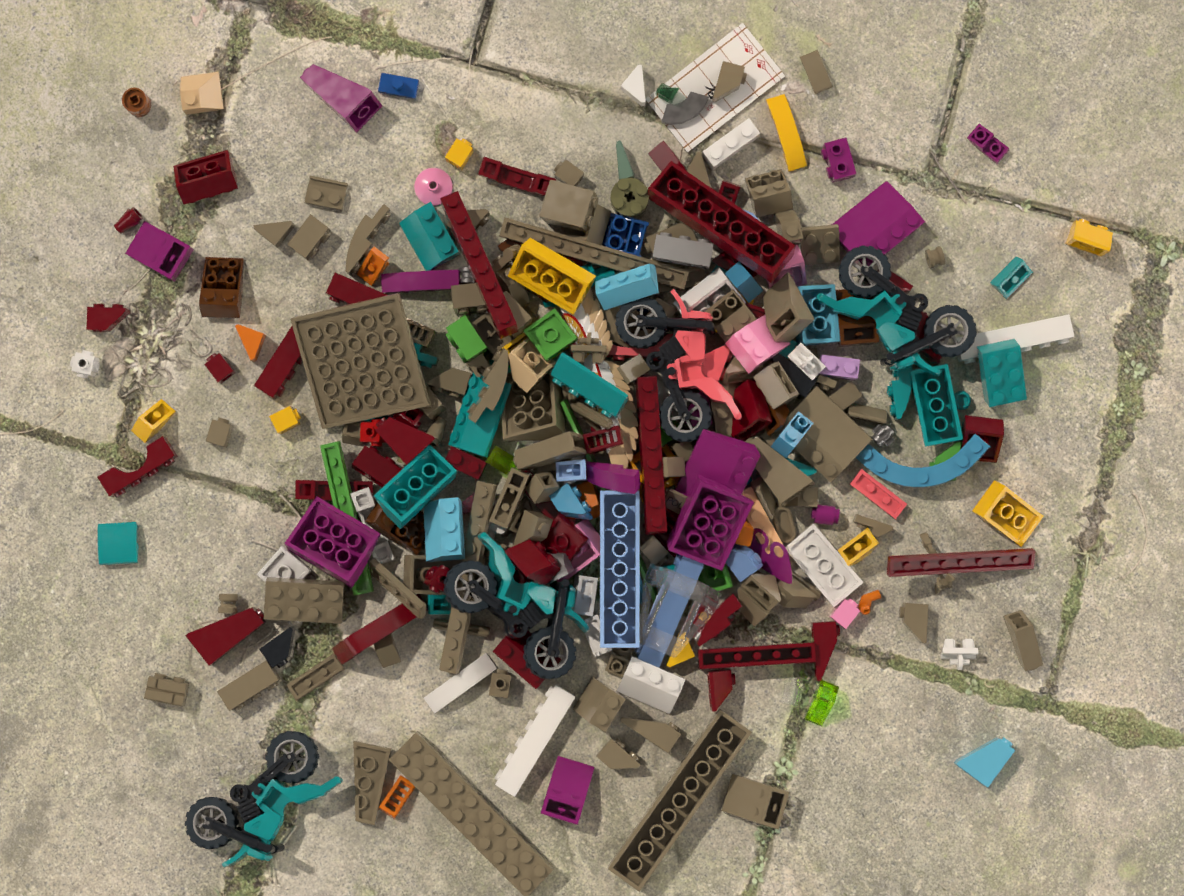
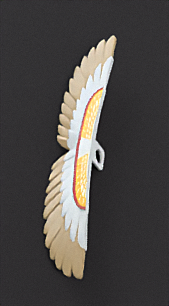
(590, 319)

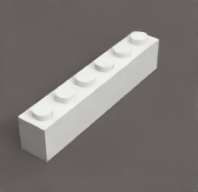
(1026, 335)
(535, 739)

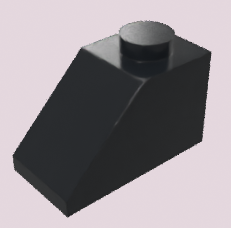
(279, 648)

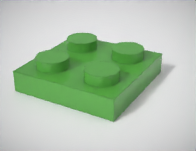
(550, 335)

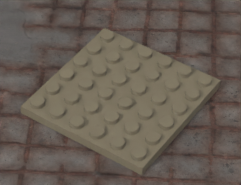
(360, 361)

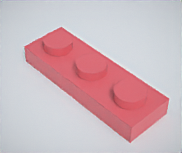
(878, 494)

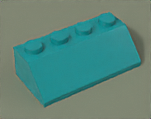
(589, 386)
(936, 406)
(477, 436)
(415, 486)

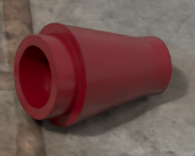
(128, 220)

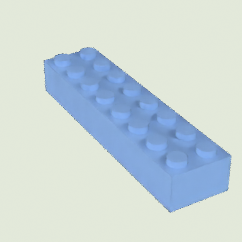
(619, 569)

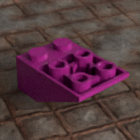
(159, 251)
(567, 790)

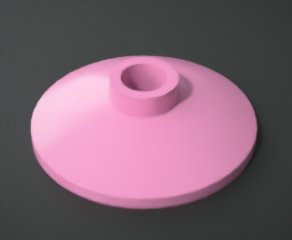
(423, 181)

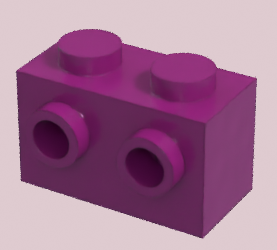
(838, 160)

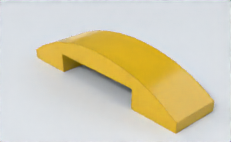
(787, 132)

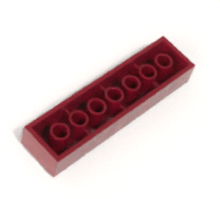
(721, 221)

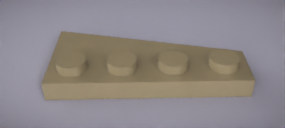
(370, 773)

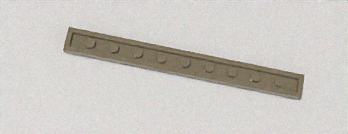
(591, 252)
(474, 551)

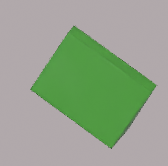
(715, 578)

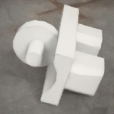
(806, 361)
(959, 656)

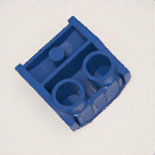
(625, 234)

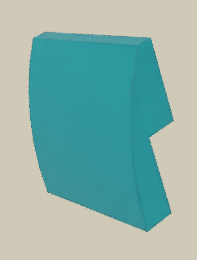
(117, 543)

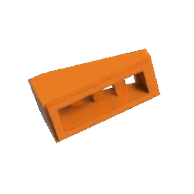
(745, 535)
(393, 814)

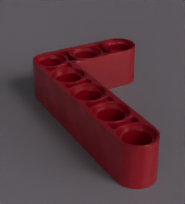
(373, 632)

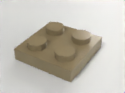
(820, 244)

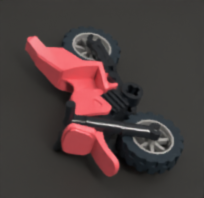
(678, 363)

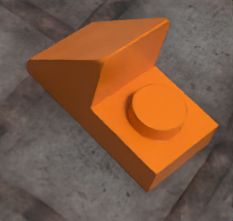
(373, 266)

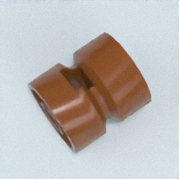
(136, 102)

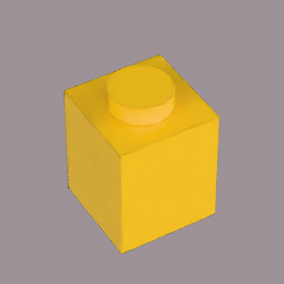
(459, 153)
(285, 419)

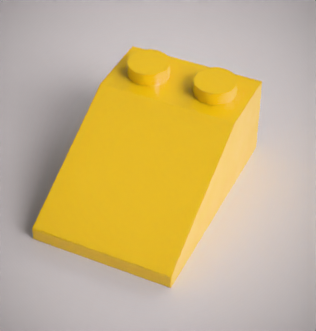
(1007, 513)

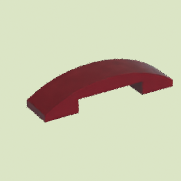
(514, 177)
(310, 489)

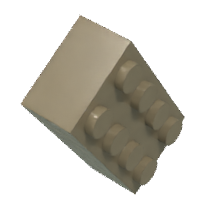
(304, 600)

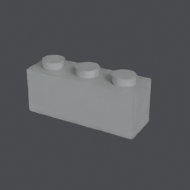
(682, 250)

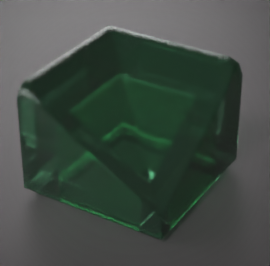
(667, 93)

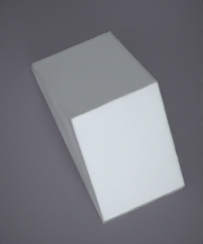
(634, 86)

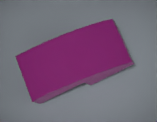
(988, 144)

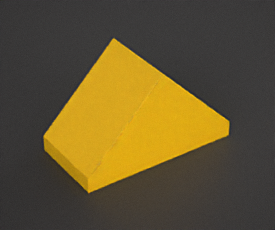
(684, 655)

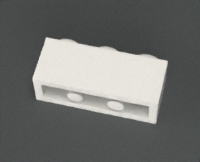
(730, 144)

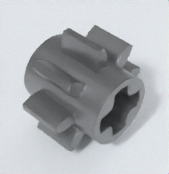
(883, 435)

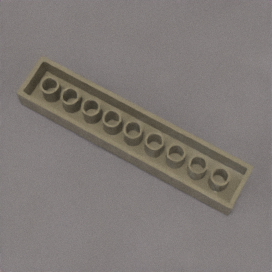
(679, 800)
(471, 814)

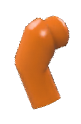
(866, 601)

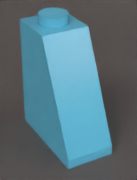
(987, 760)

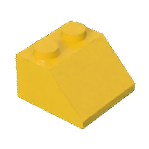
(1090, 238)

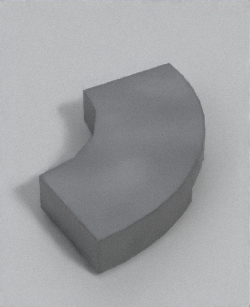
(685, 110)

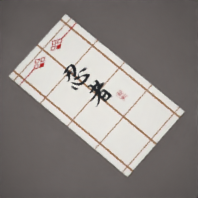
(702, 76)

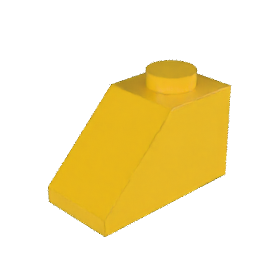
(152, 420)
(858, 547)

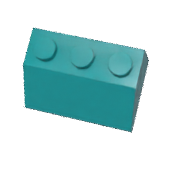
(429, 237)

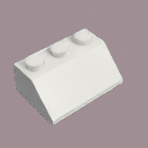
(707, 292)
(651, 685)

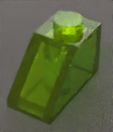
(501, 460)
(821, 703)

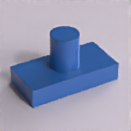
(398, 86)

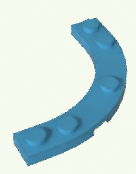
(925, 476)

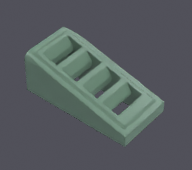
(624, 166)

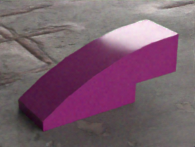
(613, 477)

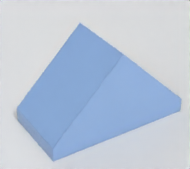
(571, 470)

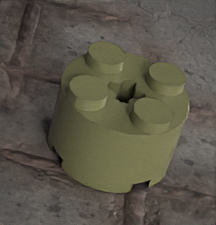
(623, 189)

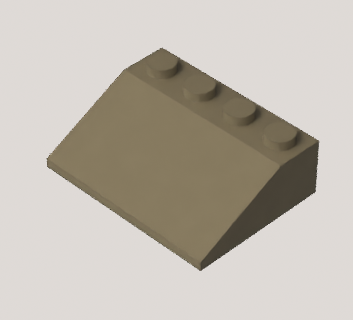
(535, 413)
(832, 438)

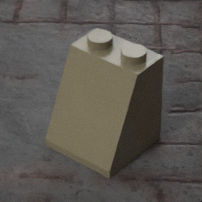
(568, 206)
(599, 704)

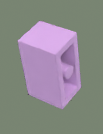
(840, 367)

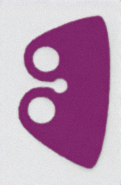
(776, 566)

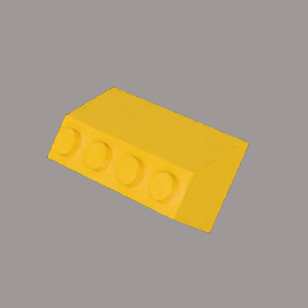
(551, 275)

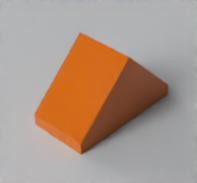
(251, 340)

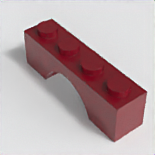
(159, 454)

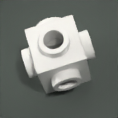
(91, 367)

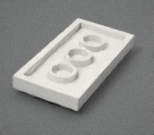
(823, 565)

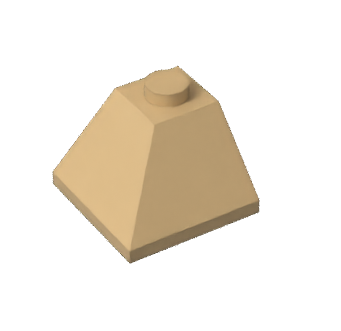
(201, 93)
(528, 365)

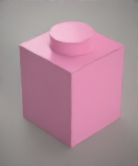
(845, 612)

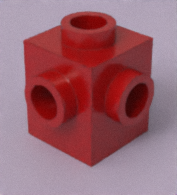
(369, 435)

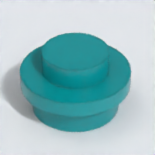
(962, 400)

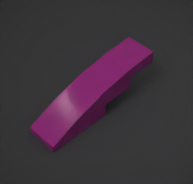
(420, 281)

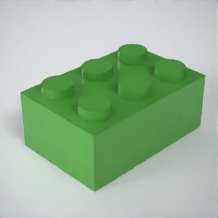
(463, 335)

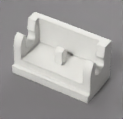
(585, 594)
(593, 635)

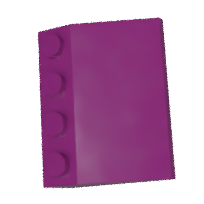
(878, 221)
(719, 459)
(709, 523)
(333, 541)

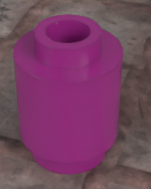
(825, 514)

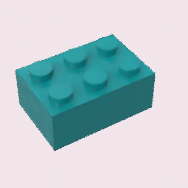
(1002, 372)

